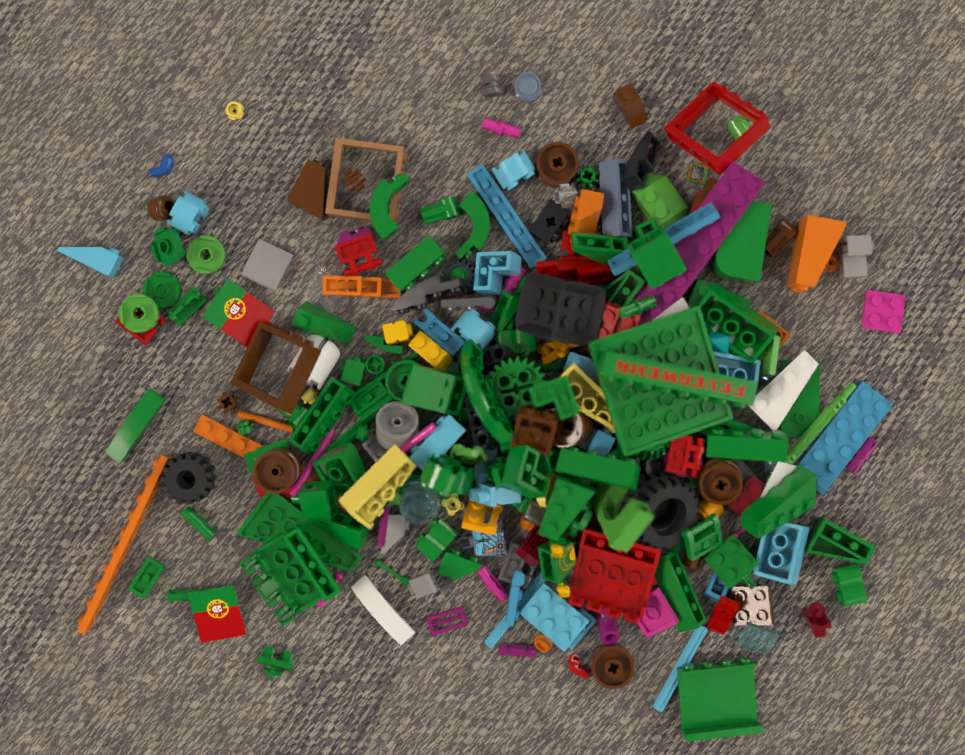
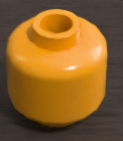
(707, 508)

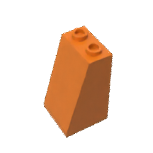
(812, 250)

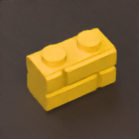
(397, 332)
(430, 351)

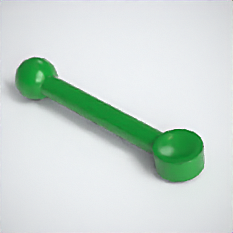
(405, 580)

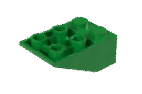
(434, 390)

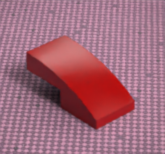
(722, 614)

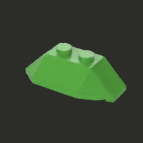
(660, 201)

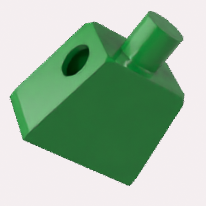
(318, 500)

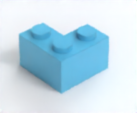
(491, 269)

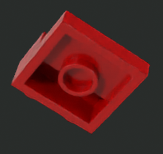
(613, 323)

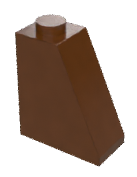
(310, 189)

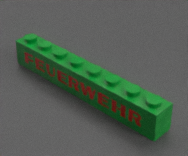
(678, 378)

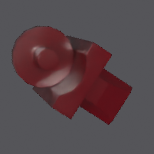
(817, 619)

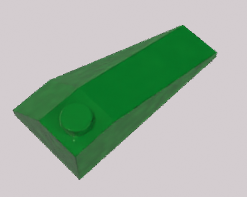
(342, 466)

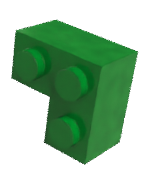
(521, 473)

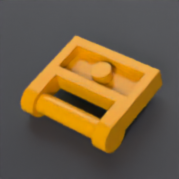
(475, 517)

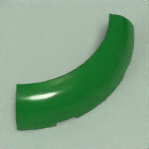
(480, 394)

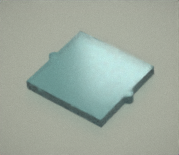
(757, 638)

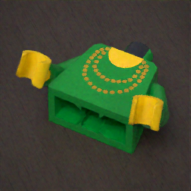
(557, 560)

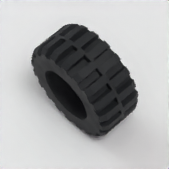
(680, 512)

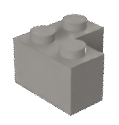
(852, 256)

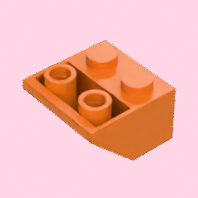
(586, 212)

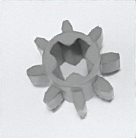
(565, 195)

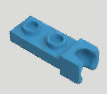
(440, 333)

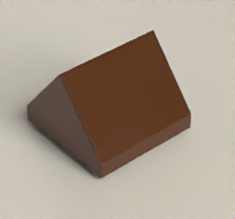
(692, 564)

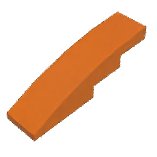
(359, 287)

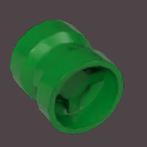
(373, 363)

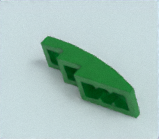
(135, 425)

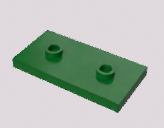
(805, 408)

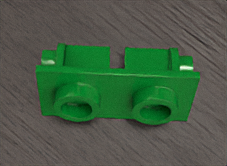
(186, 306)

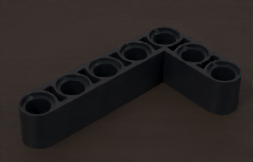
(479, 432)

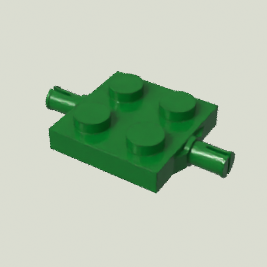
(733, 563)

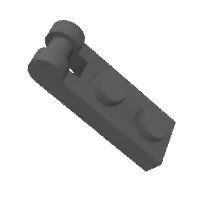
(470, 302)

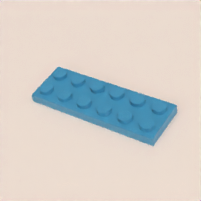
(844, 435)

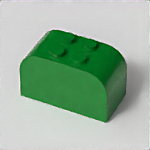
(742, 252)

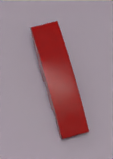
(578, 271)

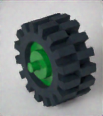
(463, 270)

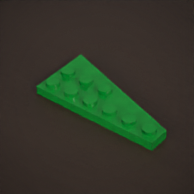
(277, 514)

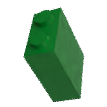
(656, 257)

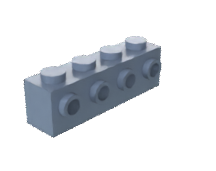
(617, 200)

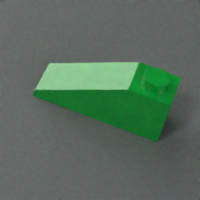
(598, 247)
(322, 323)
(344, 529)

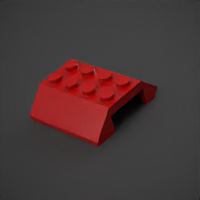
(613, 577)

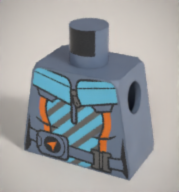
(487, 544)

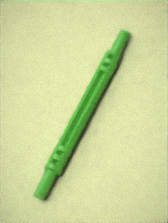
(818, 425)

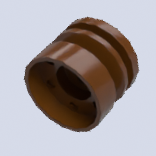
(579, 433)

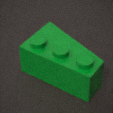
(417, 263)
(564, 505)
(836, 542)

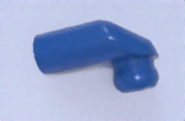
(165, 167)

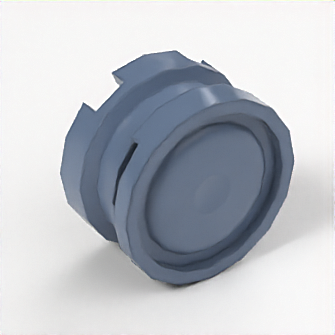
(527, 87)

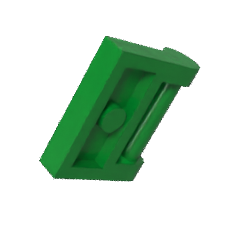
(705, 541)

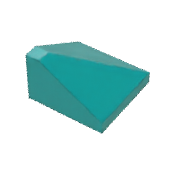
(719, 342)

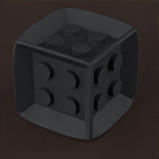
(560, 309)

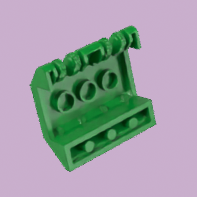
(291, 573)

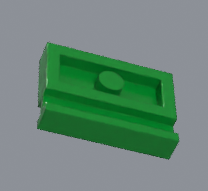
(370, 401)

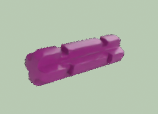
(517, 650)

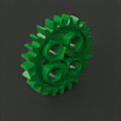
(513, 371)

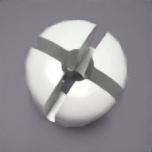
(325, 362)

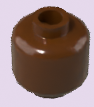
(160, 207)

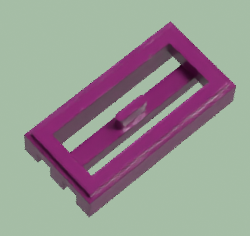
(462, 616)

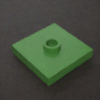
(769, 357)

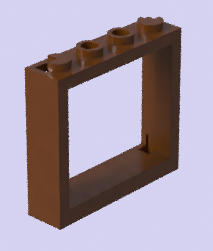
(297, 378)

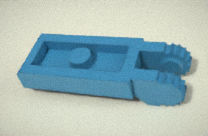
(515, 595)

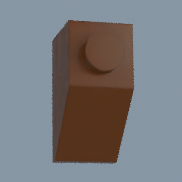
(630, 105)

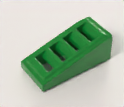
(505, 309)

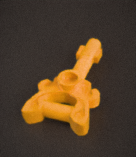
(559, 350)

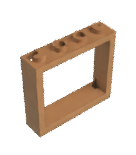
(334, 183)

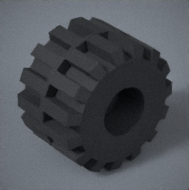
(181, 487)

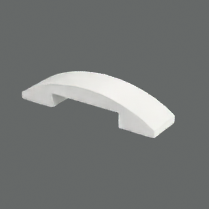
(382, 610)

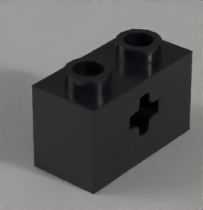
(557, 214)

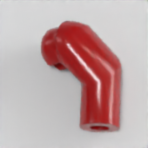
(575, 666)

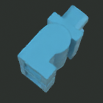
(491, 496)

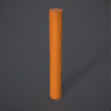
(265, 421)

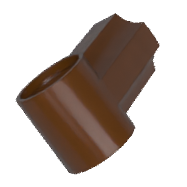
(781, 234)

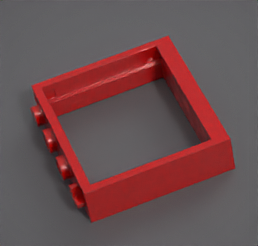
(698, 106)

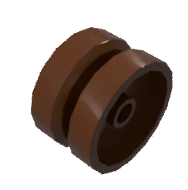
(559, 154)
(266, 468)
(720, 480)
(615, 676)

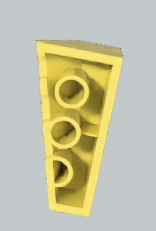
(588, 396)
(377, 486)

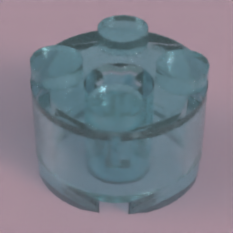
(419, 502)

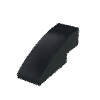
(641, 162)

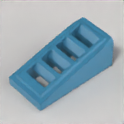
(707, 591)

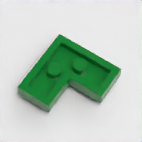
(559, 392)

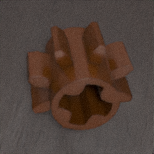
(354, 180)
(225, 406)

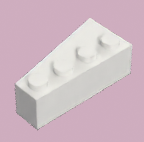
(780, 394)

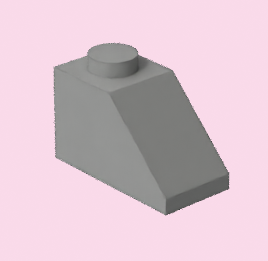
(395, 530)
(423, 584)

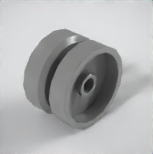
(396, 424)

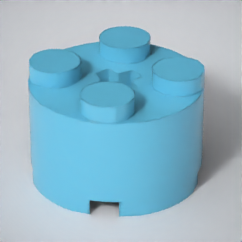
(513, 169)
(188, 212)
(472, 327)

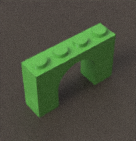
(622, 529)

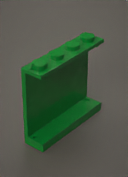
(718, 699)

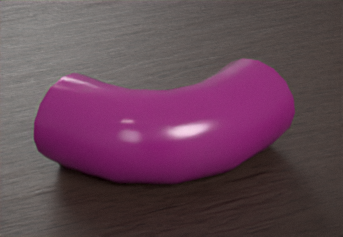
(607, 628)

